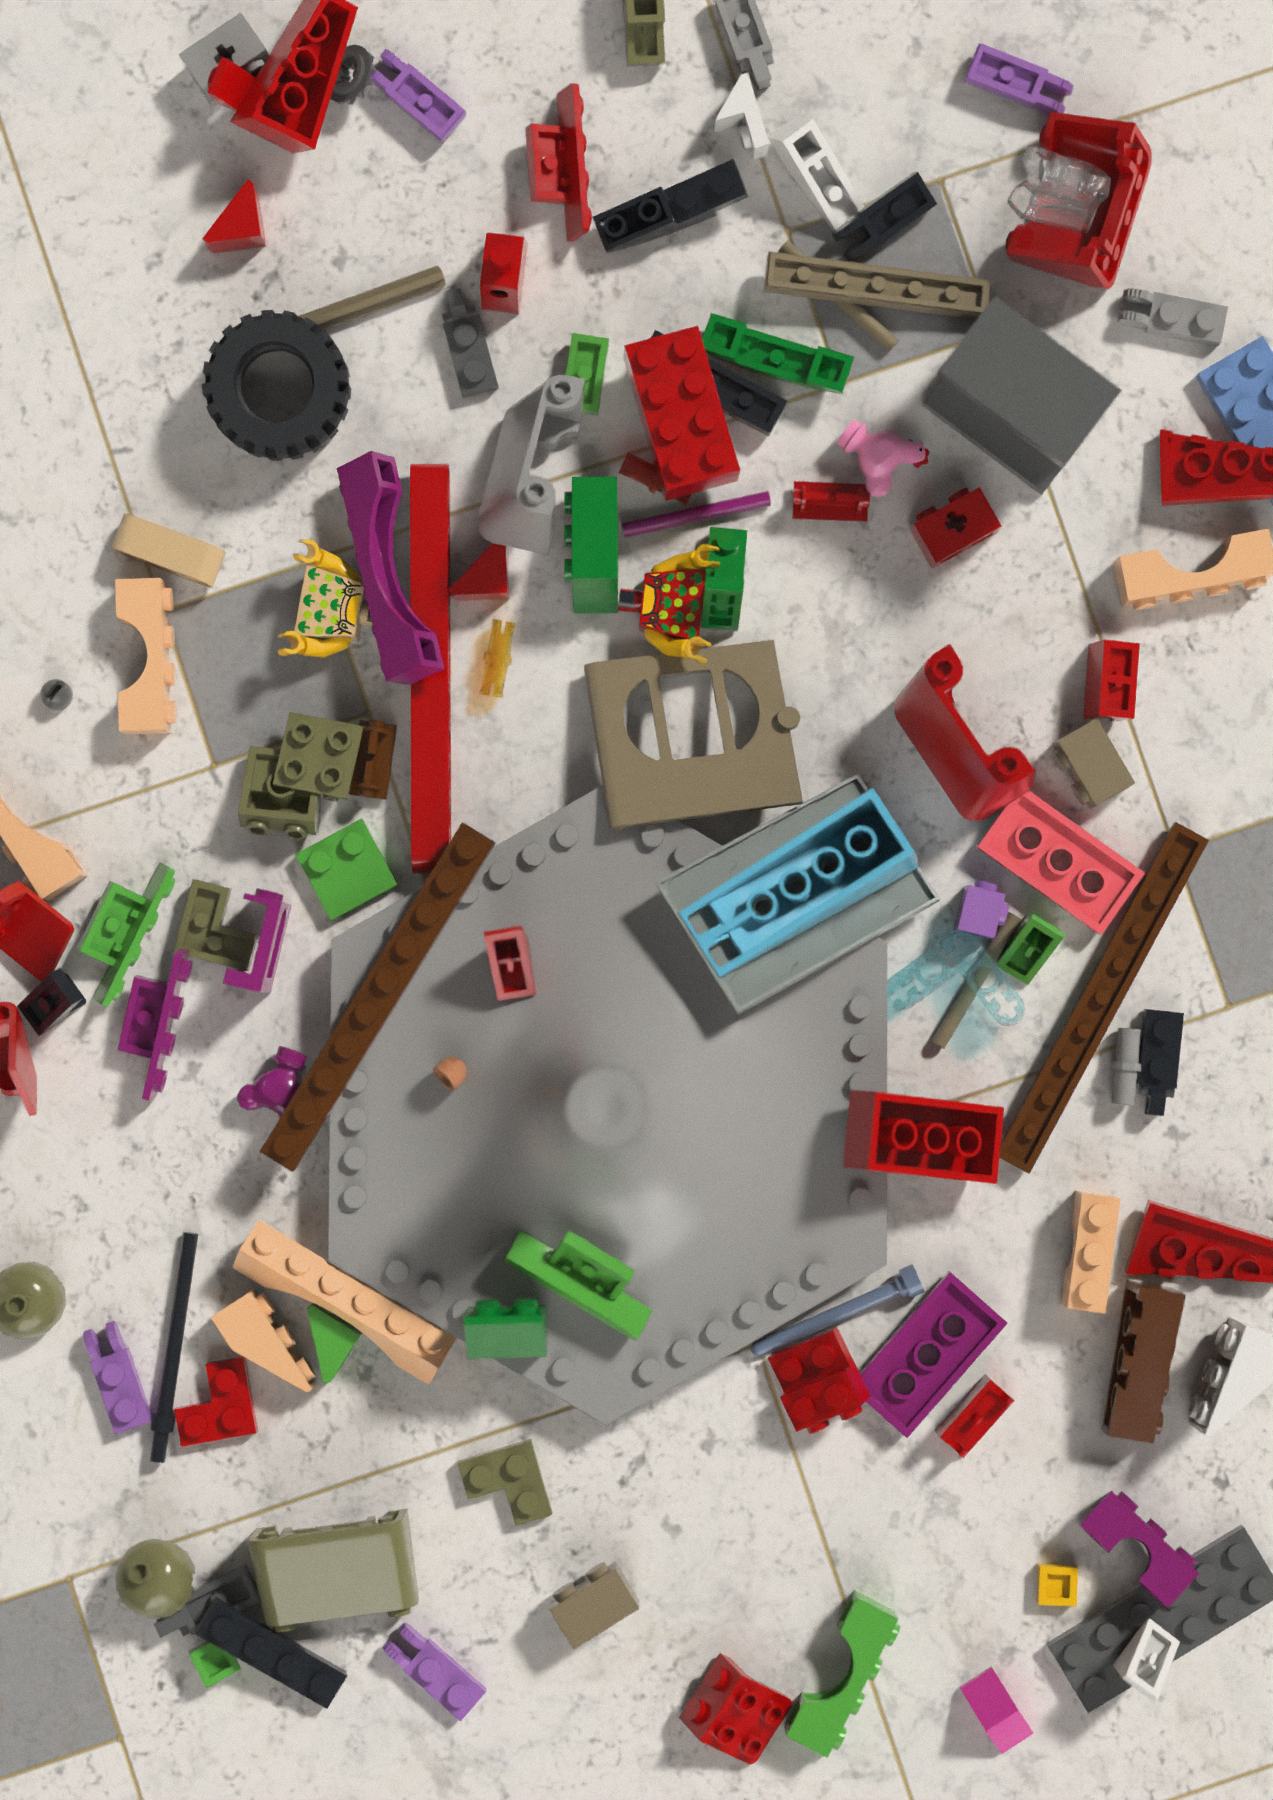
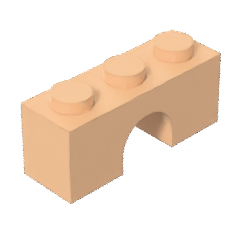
(1090, 1266)

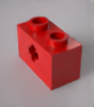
(941, 544)

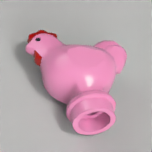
(881, 454)

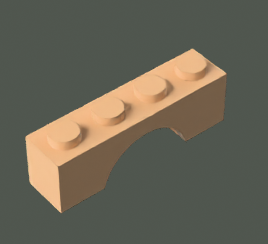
(1148, 577)
(147, 703)

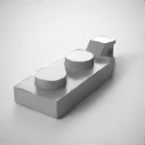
(747, 38)

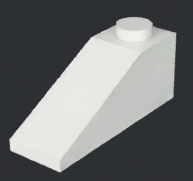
(816, 170)

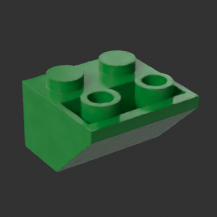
(506, 1330)

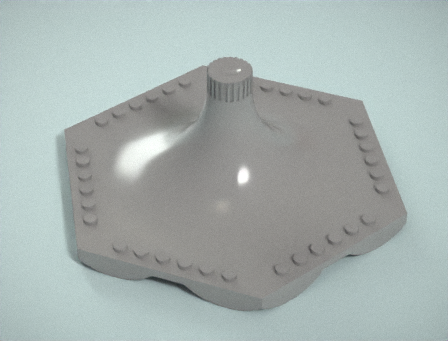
(607, 1111)

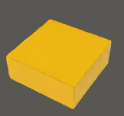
(1057, 1584)

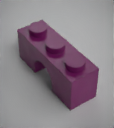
(1167, 1570)

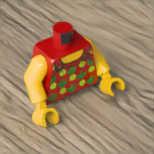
(673, 603)

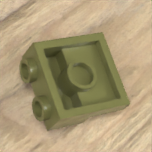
(271, 806)

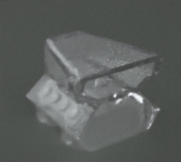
(1059, 190)

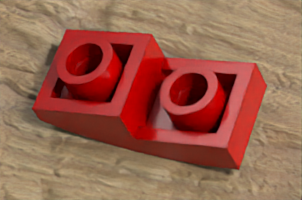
(229, 84)

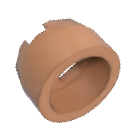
(450, 1072)

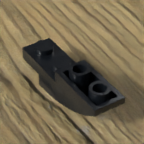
(671, 208)

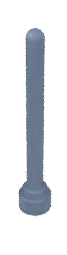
(904, 1284)

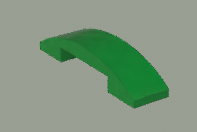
(776, 357)

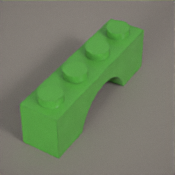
(820, 1717)

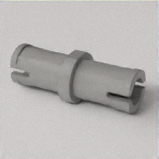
(1126, 1066)

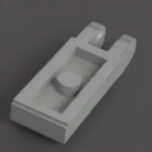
(1176, 317)

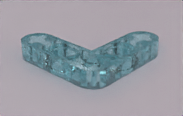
(966, 967)

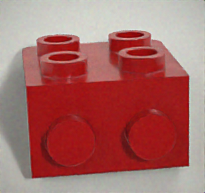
(32, 930)
(734, 1711)

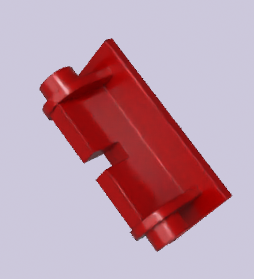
(830, 501)

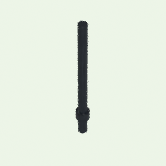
(163, 1420)

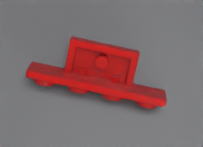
(558, 162)

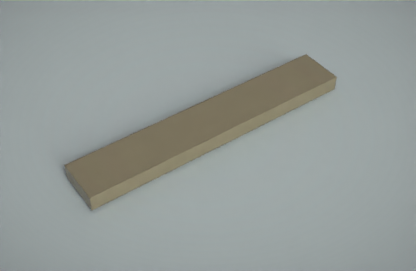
(875, 285)

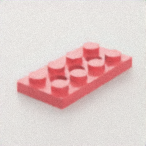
(1085, 853)

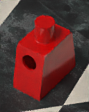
(504, 271)

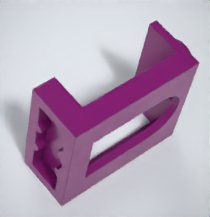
(268, 947)

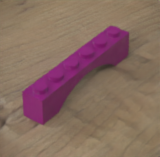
(371, 500)

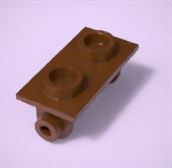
(374, 760)

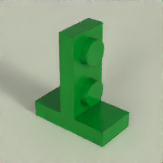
(725, 584)

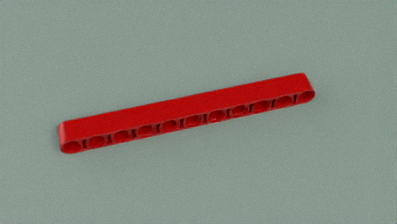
(432, 694)

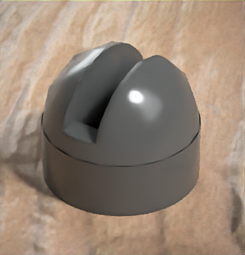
(61, 699)

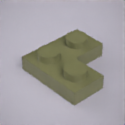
(203, 930)
(510, 1469)

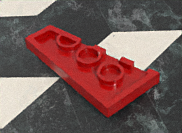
(1196, 1246)

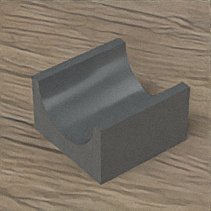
(1019, 395)

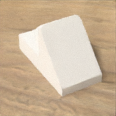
(743, 110)

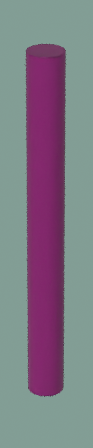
(696, 514)

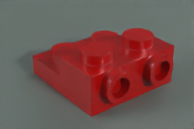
(819, 1381)

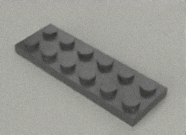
(1228, 1588)

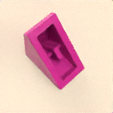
(996, 1710)

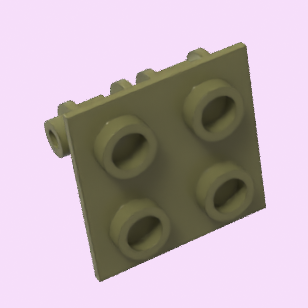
(318, 756)

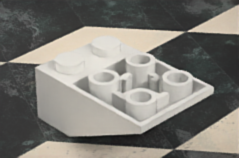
(1234, 1377)

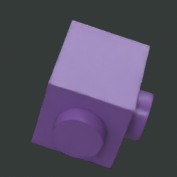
(981, 910)

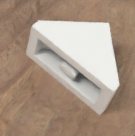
(1147, 1659)

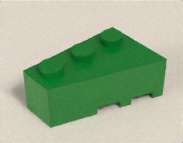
(593, 544)

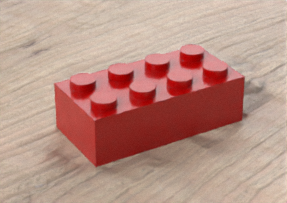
(681, 413)
(923, 1136)

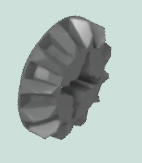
(361, 62)

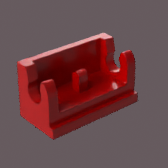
(1111, 680)
(974, 1416)

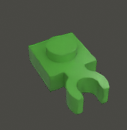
(213, 1663)

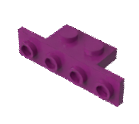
(150, 1020)

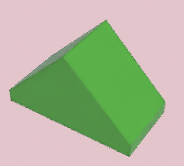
(1030, 948)
(332, 1339)

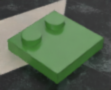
(346, 869)

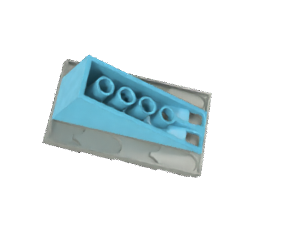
(798, 892)

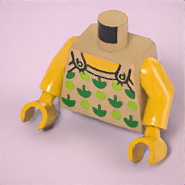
(329, 606)

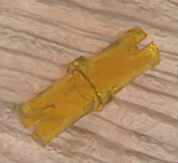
(497, 658)

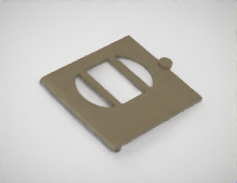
(668, 789)

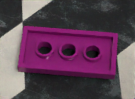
(954, 1358)

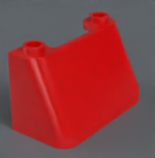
(1093, 256)
(970, 778)

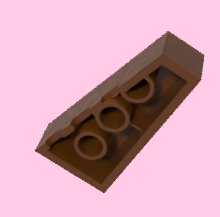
(1142, 1361)

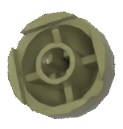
(30, 1300)
(155, 1578)

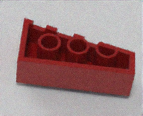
(299, 77)

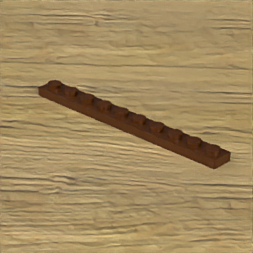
(377, 997)
(1101, 997)

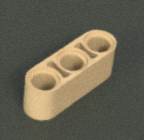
(168, 550)

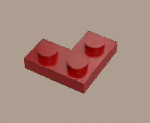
(229, 1412)

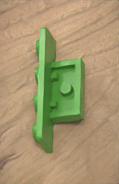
(119, 927)
(582, 1277)

